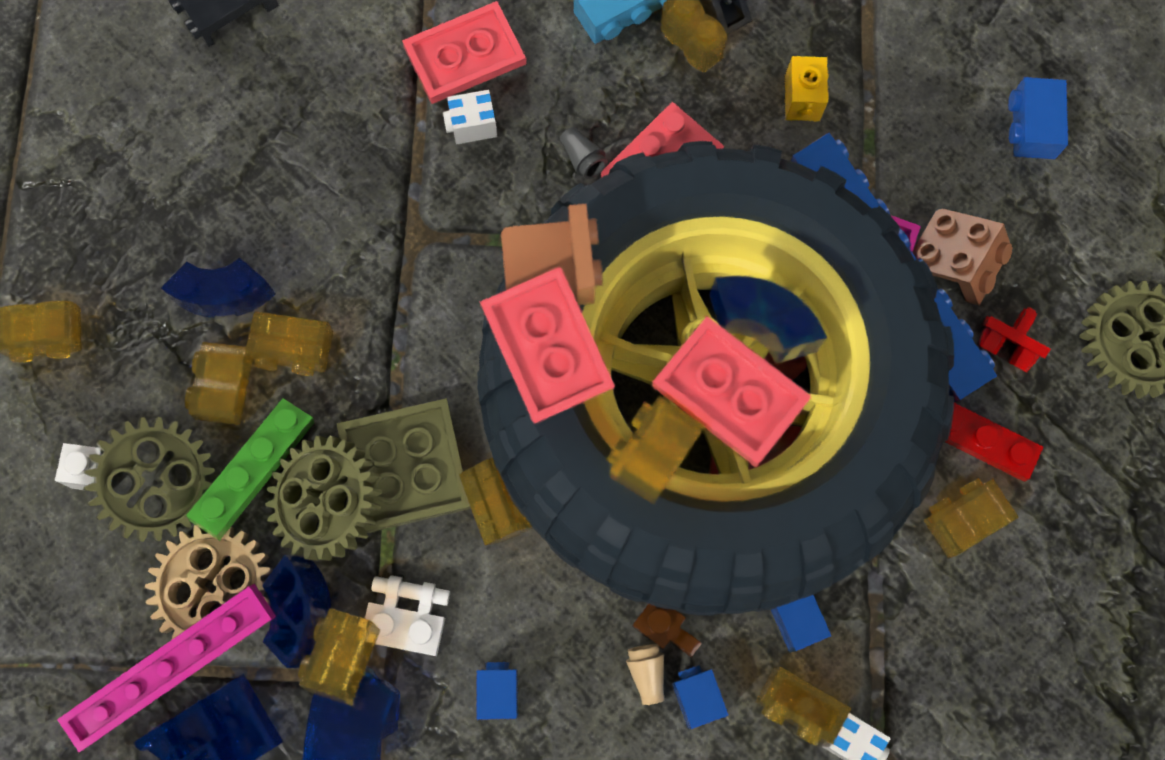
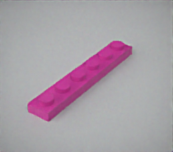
(166, 667)

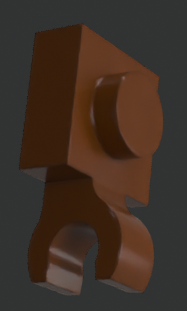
(662, 626)

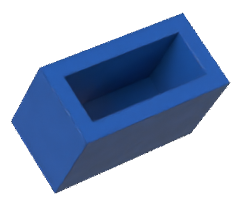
(1039, 118)

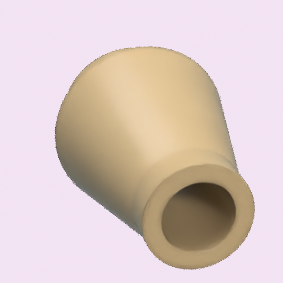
(647, 671)

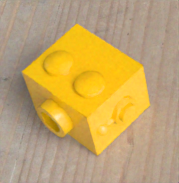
(806, 88)

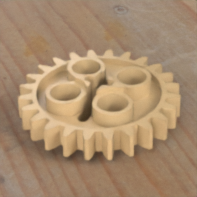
(182, 568)

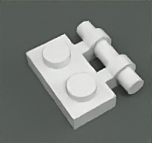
(406, 628)

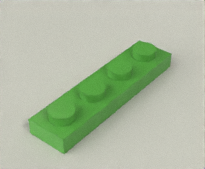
(250, 469)

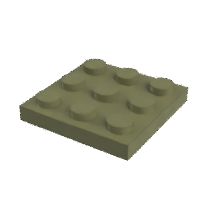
(415, 460)

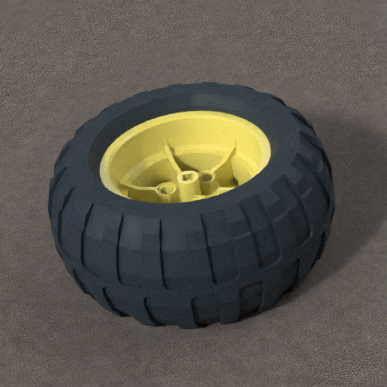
(865, 433)

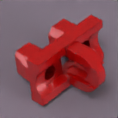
(1027, 349)

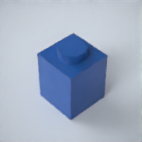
(801, 623)
(497, 692)
(699, 697)

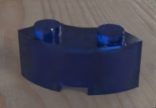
(219, 291)
(767, 314)
(299, 601)

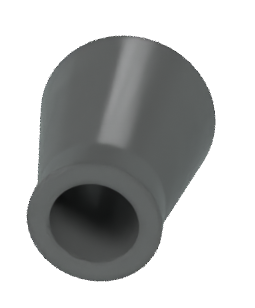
(584, 154)

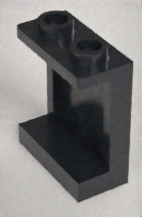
(210, 15)

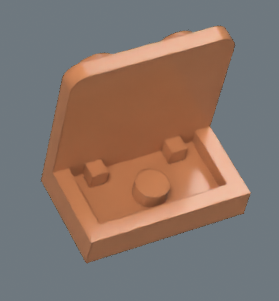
(544, 247)
(965, 251)

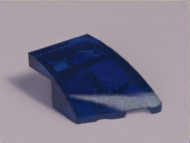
(219, 727)
(353, 731)

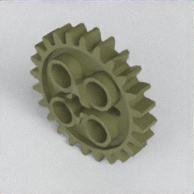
(1115, 352)
(122, 457)
(323, 498)

